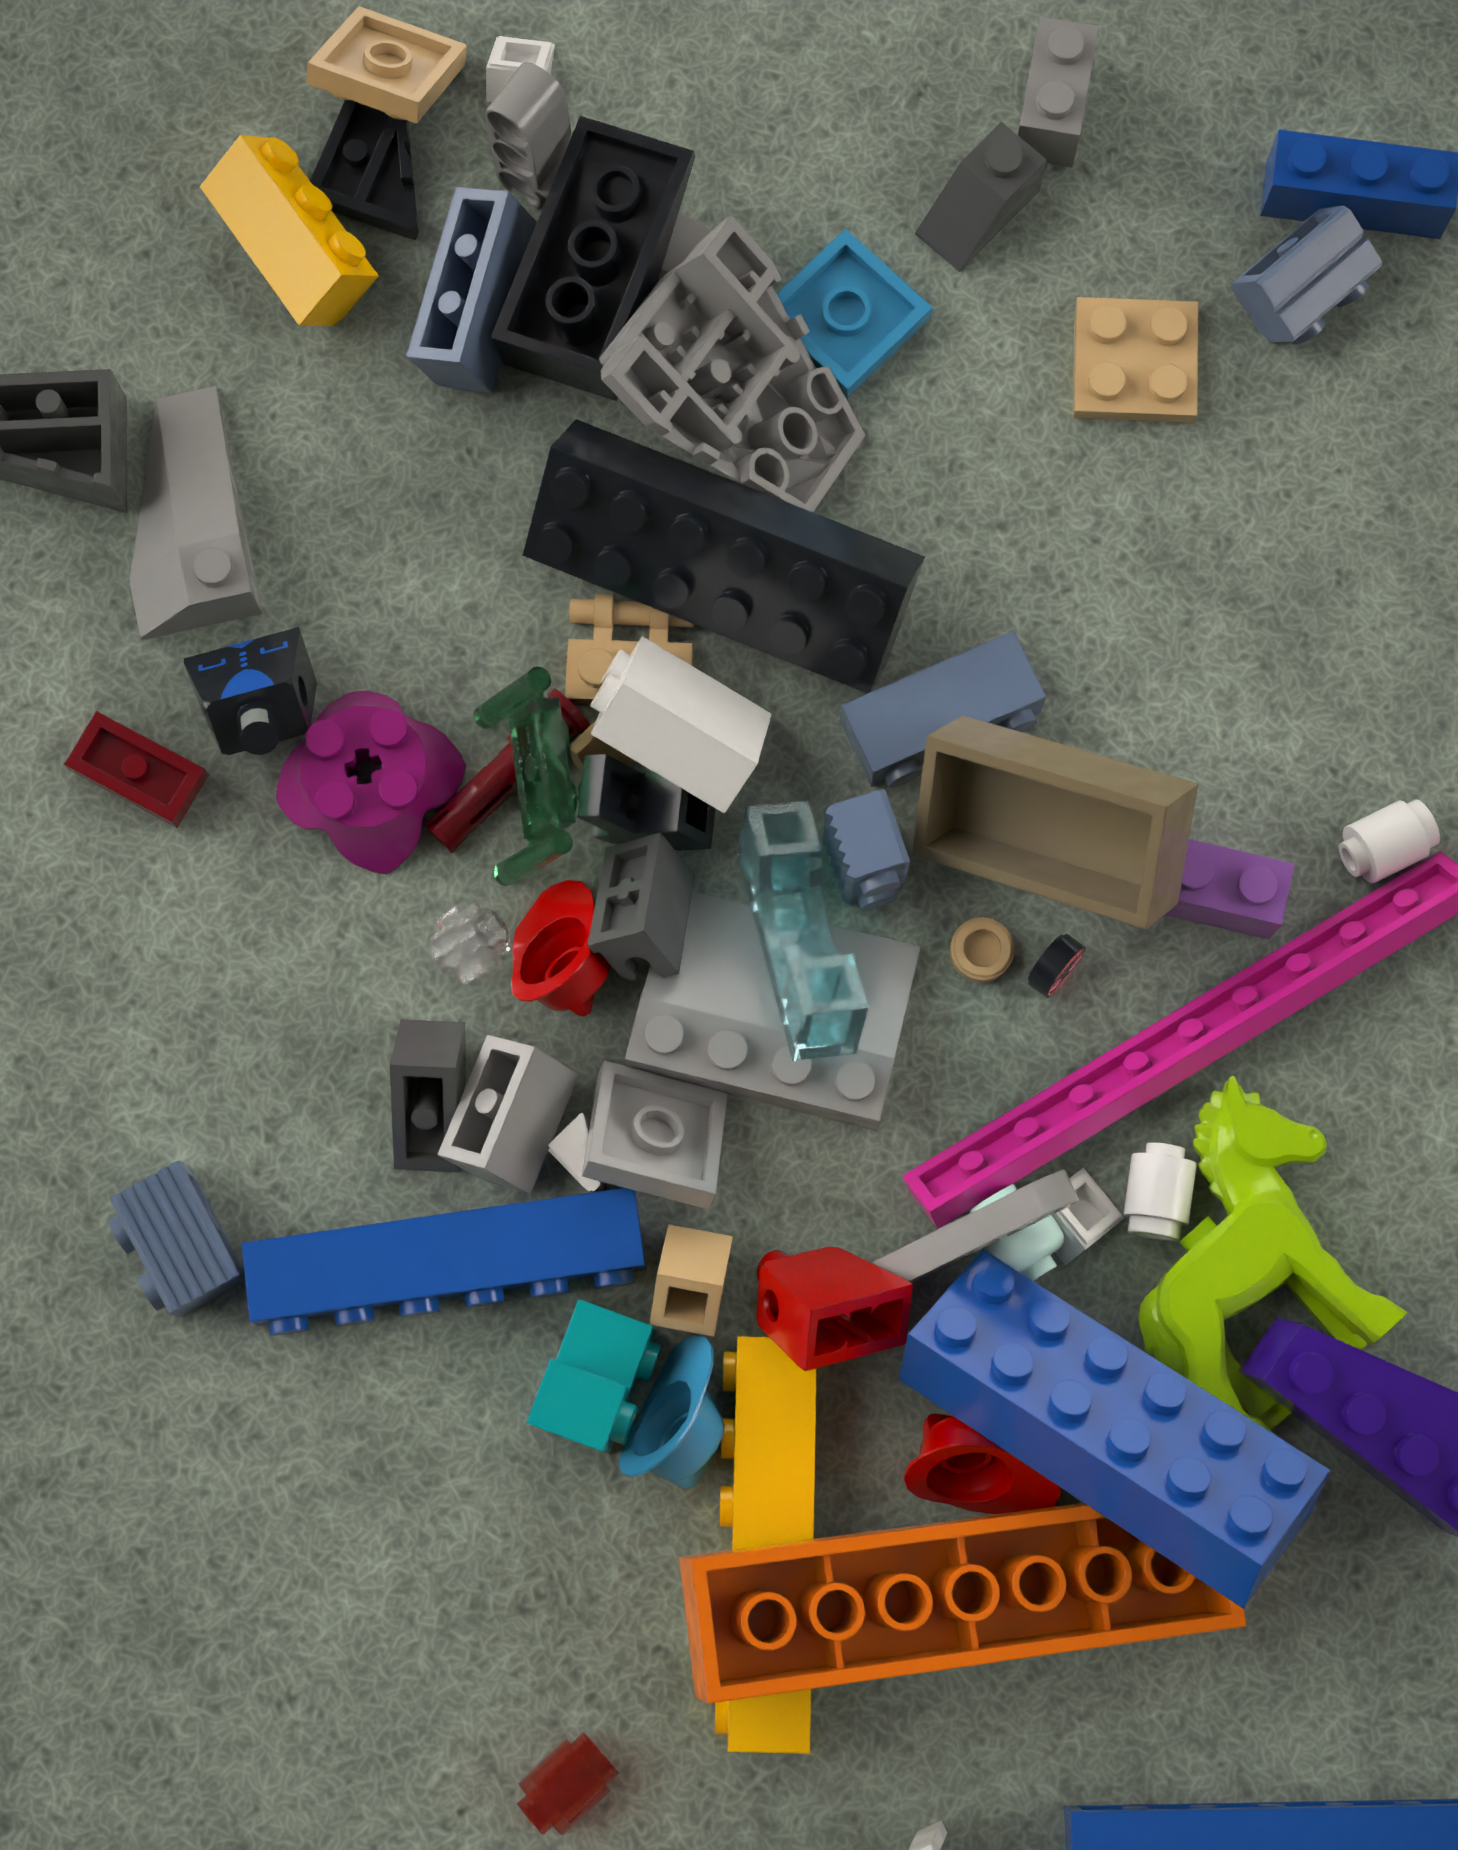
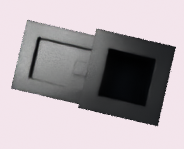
(638, 804)

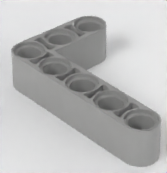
(529, 139)

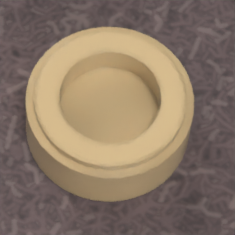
(981, 950)

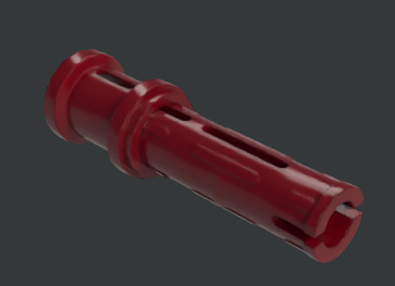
(490, 786)

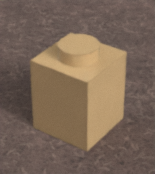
(690, 1280)

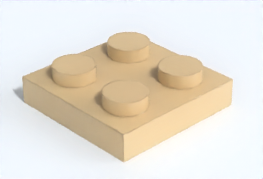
(386, 64)
(1135, 359)

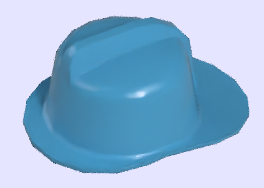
(678, 1420)

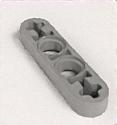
(981, 1228)

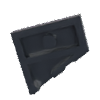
(369, 170)

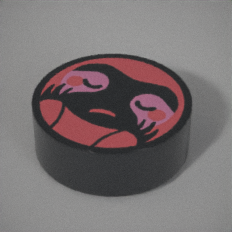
(1056, 964)

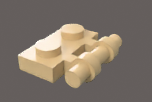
(591, 658)

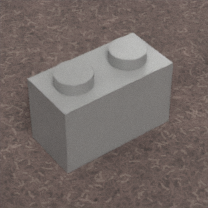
(1058, 88)
(508, 1114)

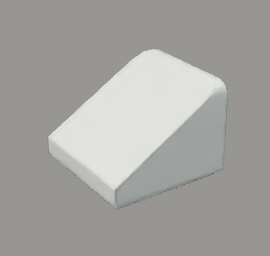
(507, 57)
(570, 1150)
(1087, 1219)

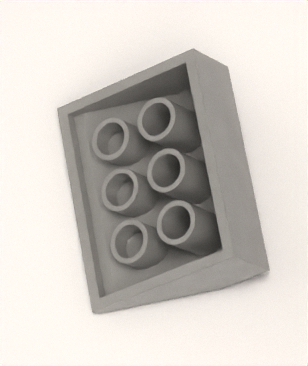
(725, 1032)

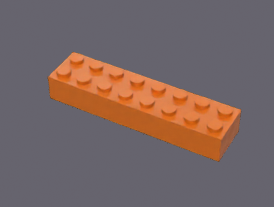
(932, 1601)

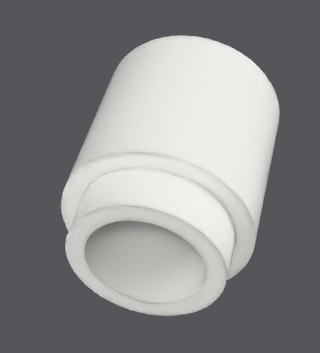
(1389, 840)
(1159, 1192)

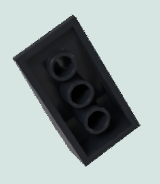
(592, 253)

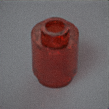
(566, 1785)

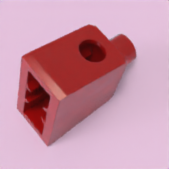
(830, 1306)

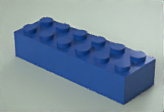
(1113, 1426)

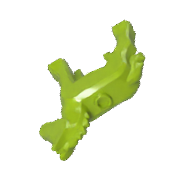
(1251, 1254)

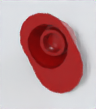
(553, 952)
(973, 1472)

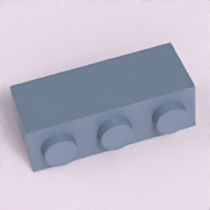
(468, 288)
(983, 683)

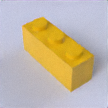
(289, 230)

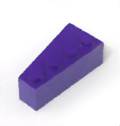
(1369, 1410)

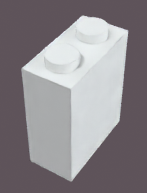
(680, 723)

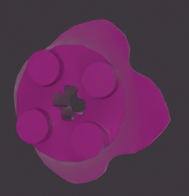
(375, 821)

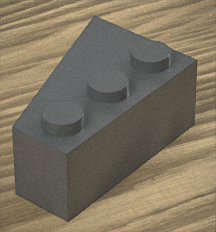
(66, 434)

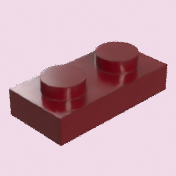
(136, 769)

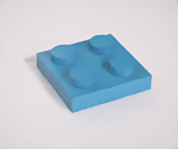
(853, 310)

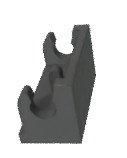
(642, 906)

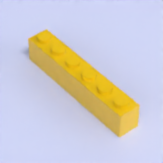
(767, 1506)

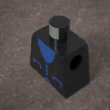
(255, 691)

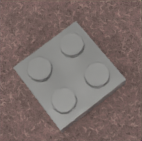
(655, 1135)

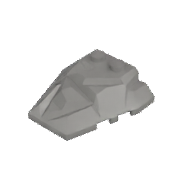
(728, 375)

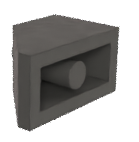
(982, 196)
(425, 1090)

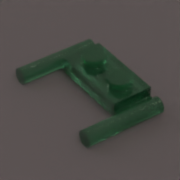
(541, 769)

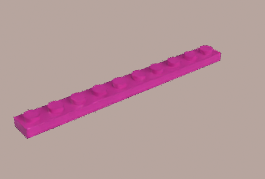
(1185, 1041)

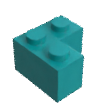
(593, 1378)

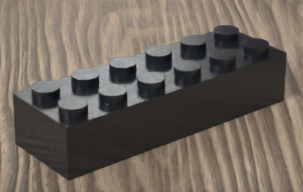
(721, 555)

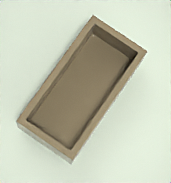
(1054, 820)

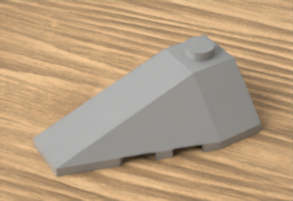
(191, 533)

